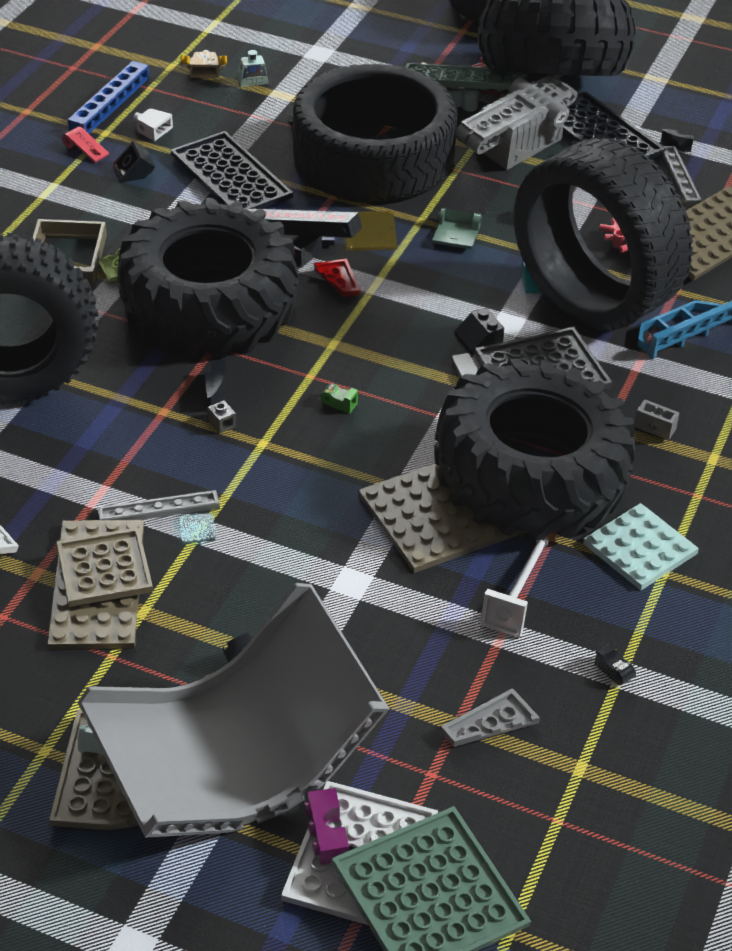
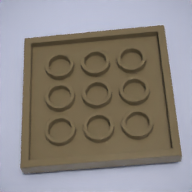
(104, 566)

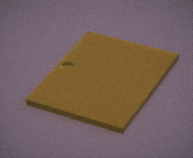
(377, 232)

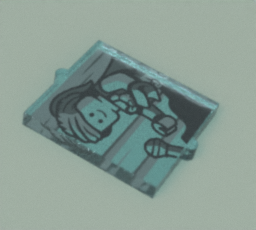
(197, 528)

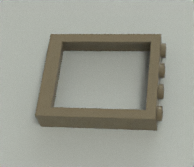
(76, 229)

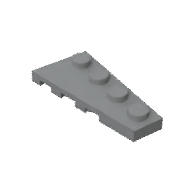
(492, 718)

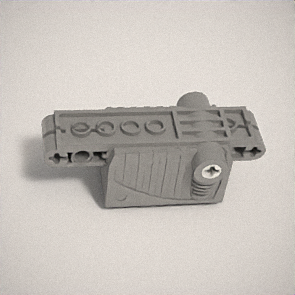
(520, 122)

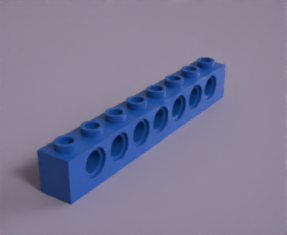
(110, 97)

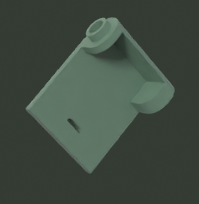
(457, 228)

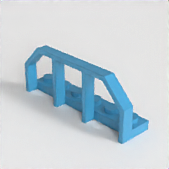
(693, 325)

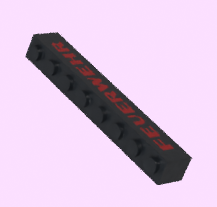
(315, 222)

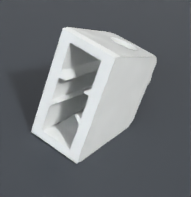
(153, 123)

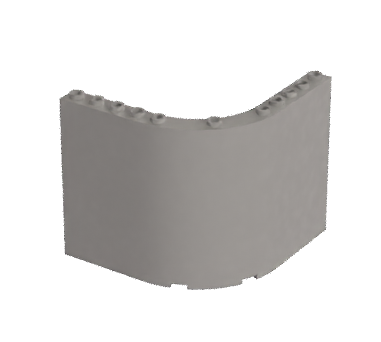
(244, 736)

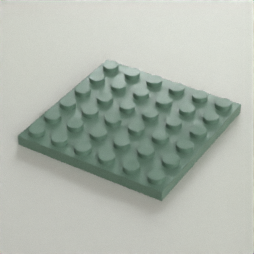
(430, 888)

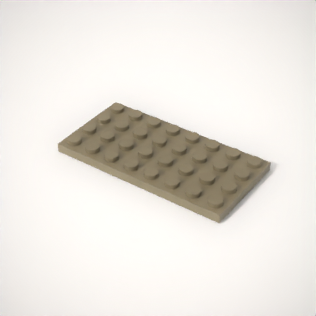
(711, 232)
(96, 624)

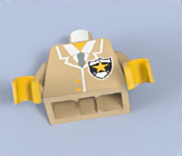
(204, 64)

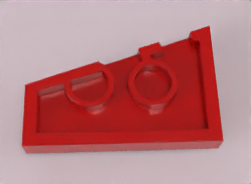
(339, 276)

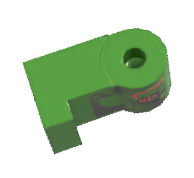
(340, 398)

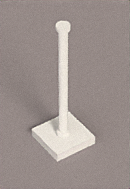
(508, 612)

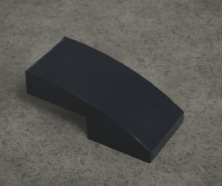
(680, 141)

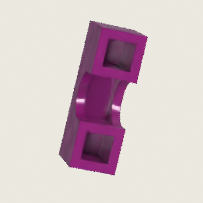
(325, 808)

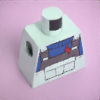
(252, 70)

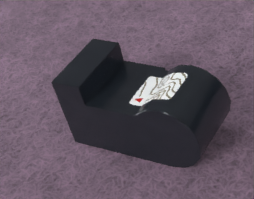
(614, 665)

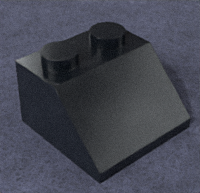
(134, 163)
(480, 330)

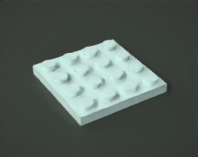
(640, 546)

